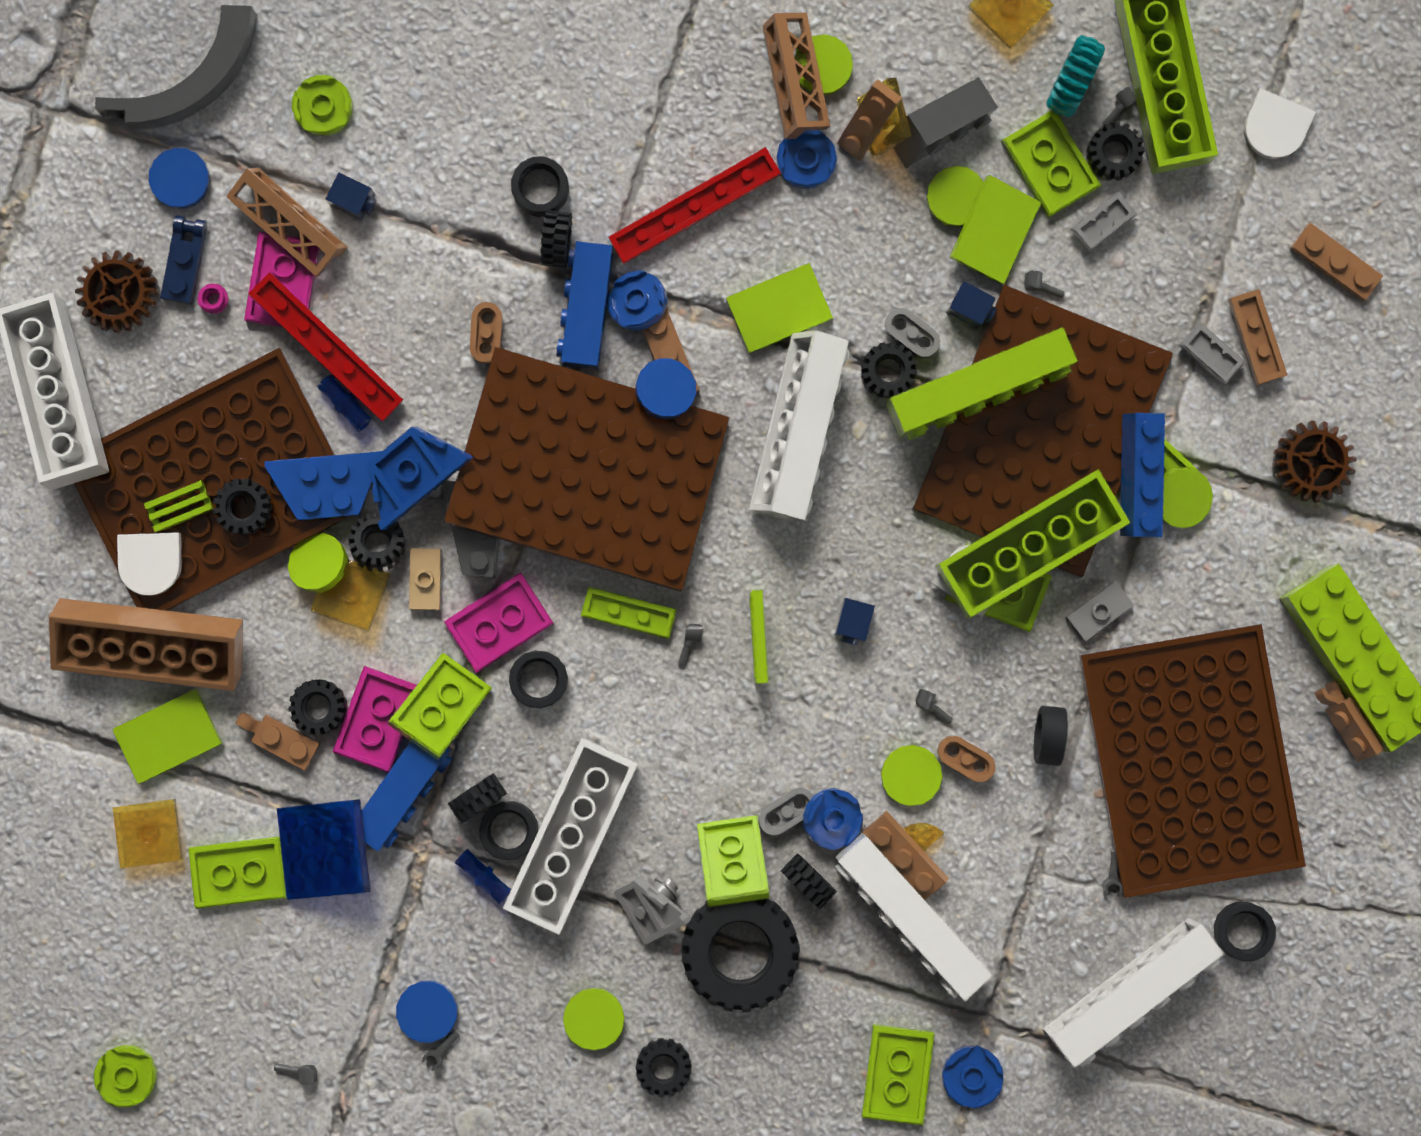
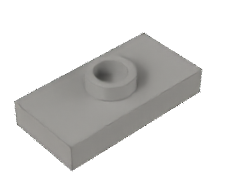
(1103, 222)
(1212, 353)
(1099, 611)

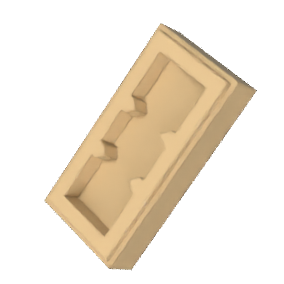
(425, 579)

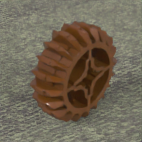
(106, 299)
(1318, 449)

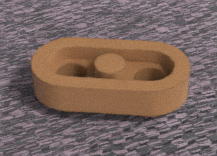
(485, 333)
(965, 758)

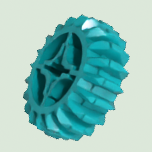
(1075, 76)

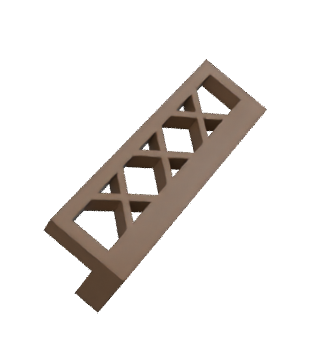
(786, 78)
(296, 214)

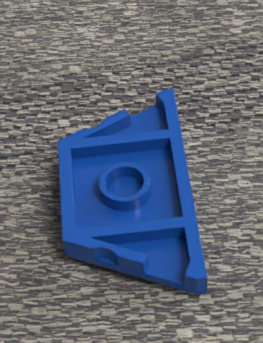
(411, 471)
(324, 484)

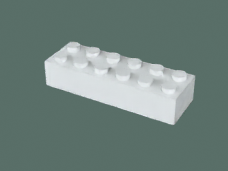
(52, 391)
(799, 425)
(570, 836)
(913, 916)
(1134, 992)

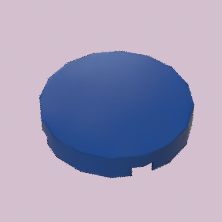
(807, 159)
(179, 178)
(637, 300)
(665, 388)
(832, 818)
(426, 1011)
(972, 1076)

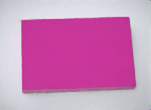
(287, 269)
(498, 622)
(365, 728)

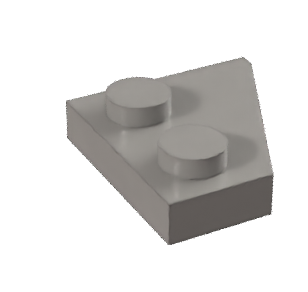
(650, 910)

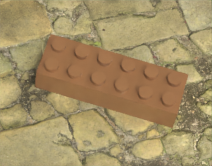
(146, 644)

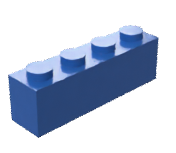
(586, 305)
(1142, 473)
(398, 793)

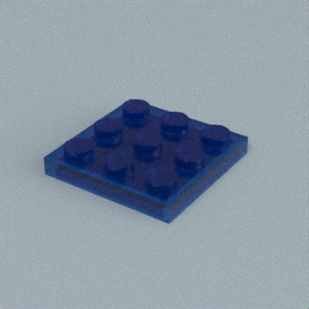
(323, 849)

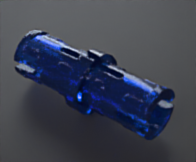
(344, 403)
(483, 876)

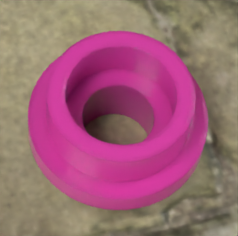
(206, 292)

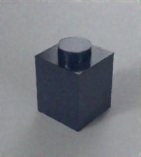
(351, 196)
(972, 306)
(854, 621)

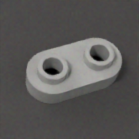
(912, 333)
(786, 810)

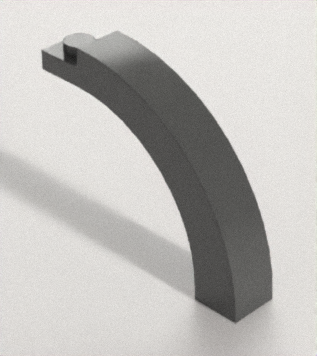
(198, 89)

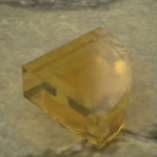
(923, 834)

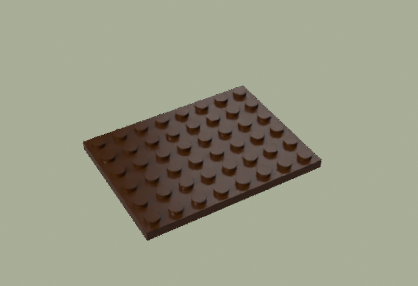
(210, 438)
(1045, 439)
(585, 471)
(1192, 761)

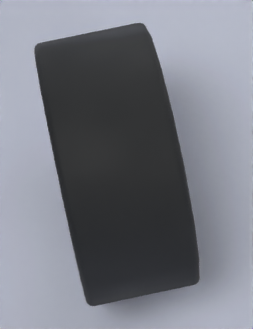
(530, 165)
(515, 677)
(1050, 735)
(485, 830)
(1268, 931)

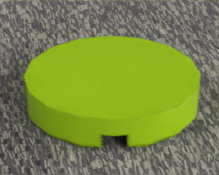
(833, 63)
(322, 105)
(953, 194)
(1186, 497)
(317, 563)
(911, 775)
(593, 1018)
(125, 1075)

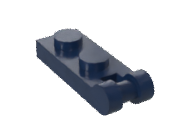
(183, 260)

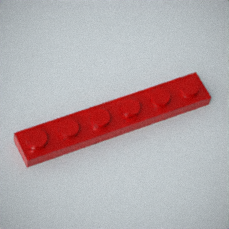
(694, 205)
(325, 347)

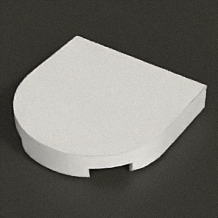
(1276, 125)
(149, 561)

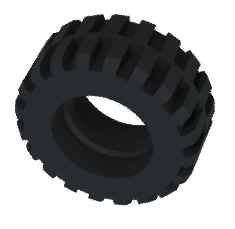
(750, 992)

